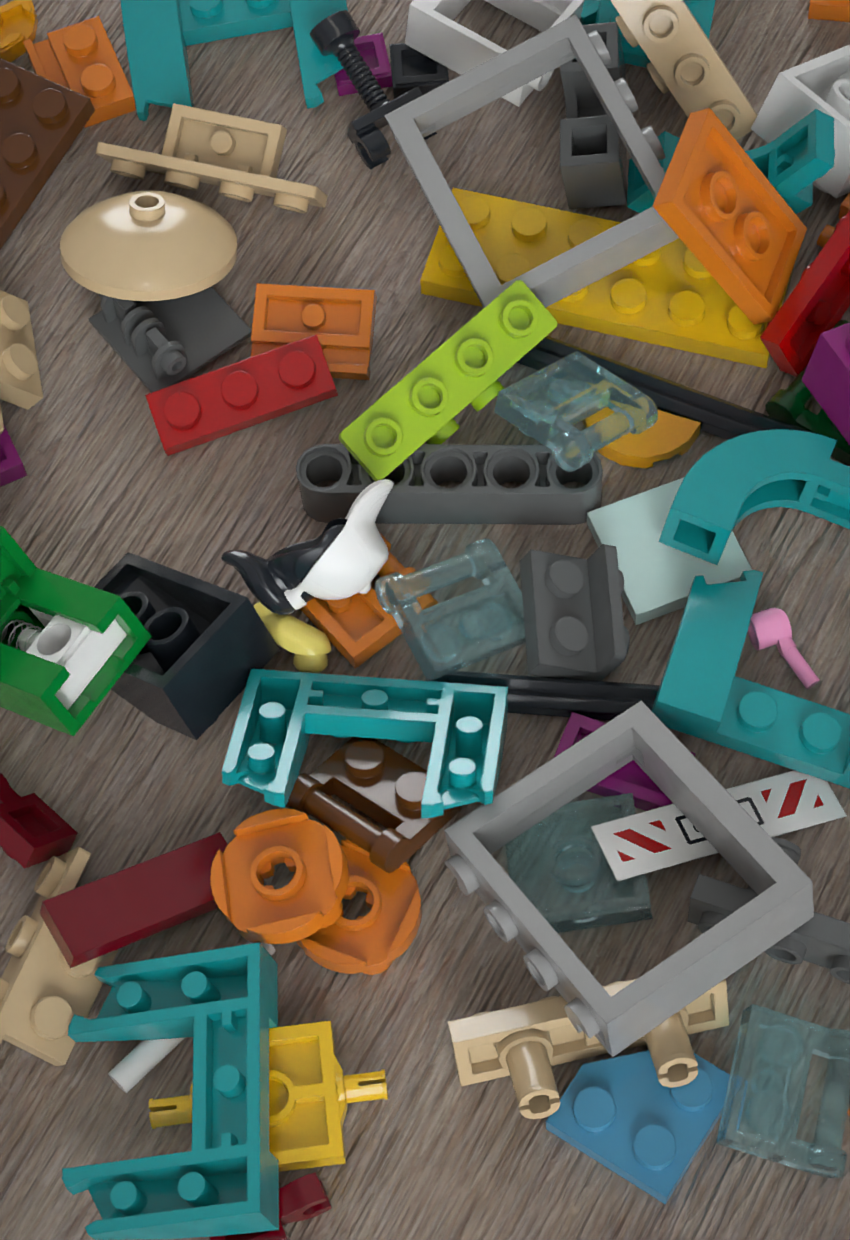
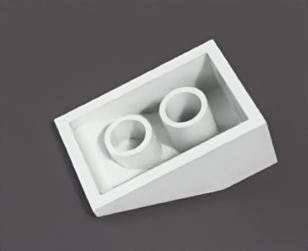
(811, 86)

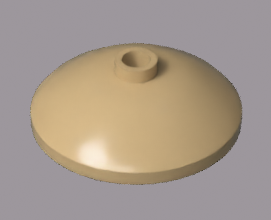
(148, 247)

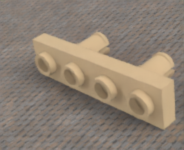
(538, 1035)

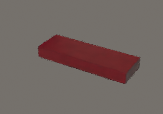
(133, 902)

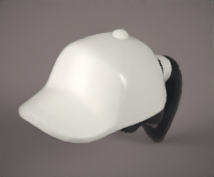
(326, 567)

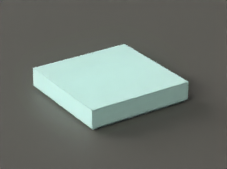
(653, 573)

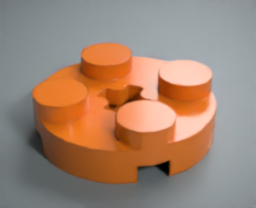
(300, 907)
(384, 933)

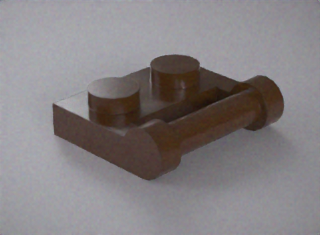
(381, 787)

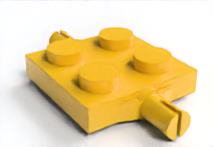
(304, 1097)

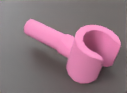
(773, 628)

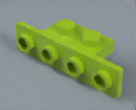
(449, 379)

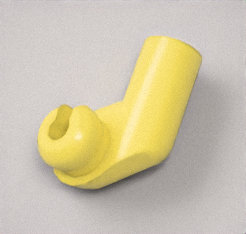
(298, 638)

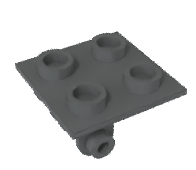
(170, 337)

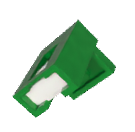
(59, 642)

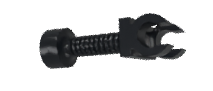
(336, 37)

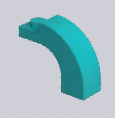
(787, 162)
(753, 475)

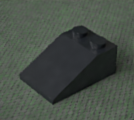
(198, 645)

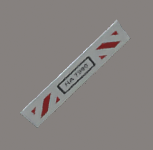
(668, 838)

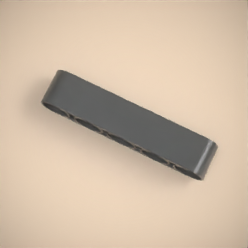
(474, 501)

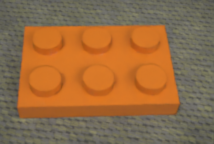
(730, 216)

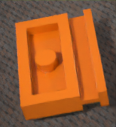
(86, 63)
(337, 315)

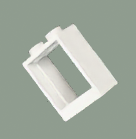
(440, 38)

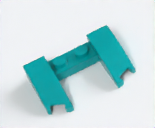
(162, 30)
(711, 703)
(286, 707)
(230, 1175)

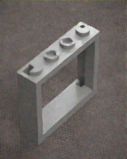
(487, 83)
(620, 1020)

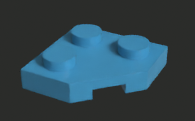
(637, 1125)

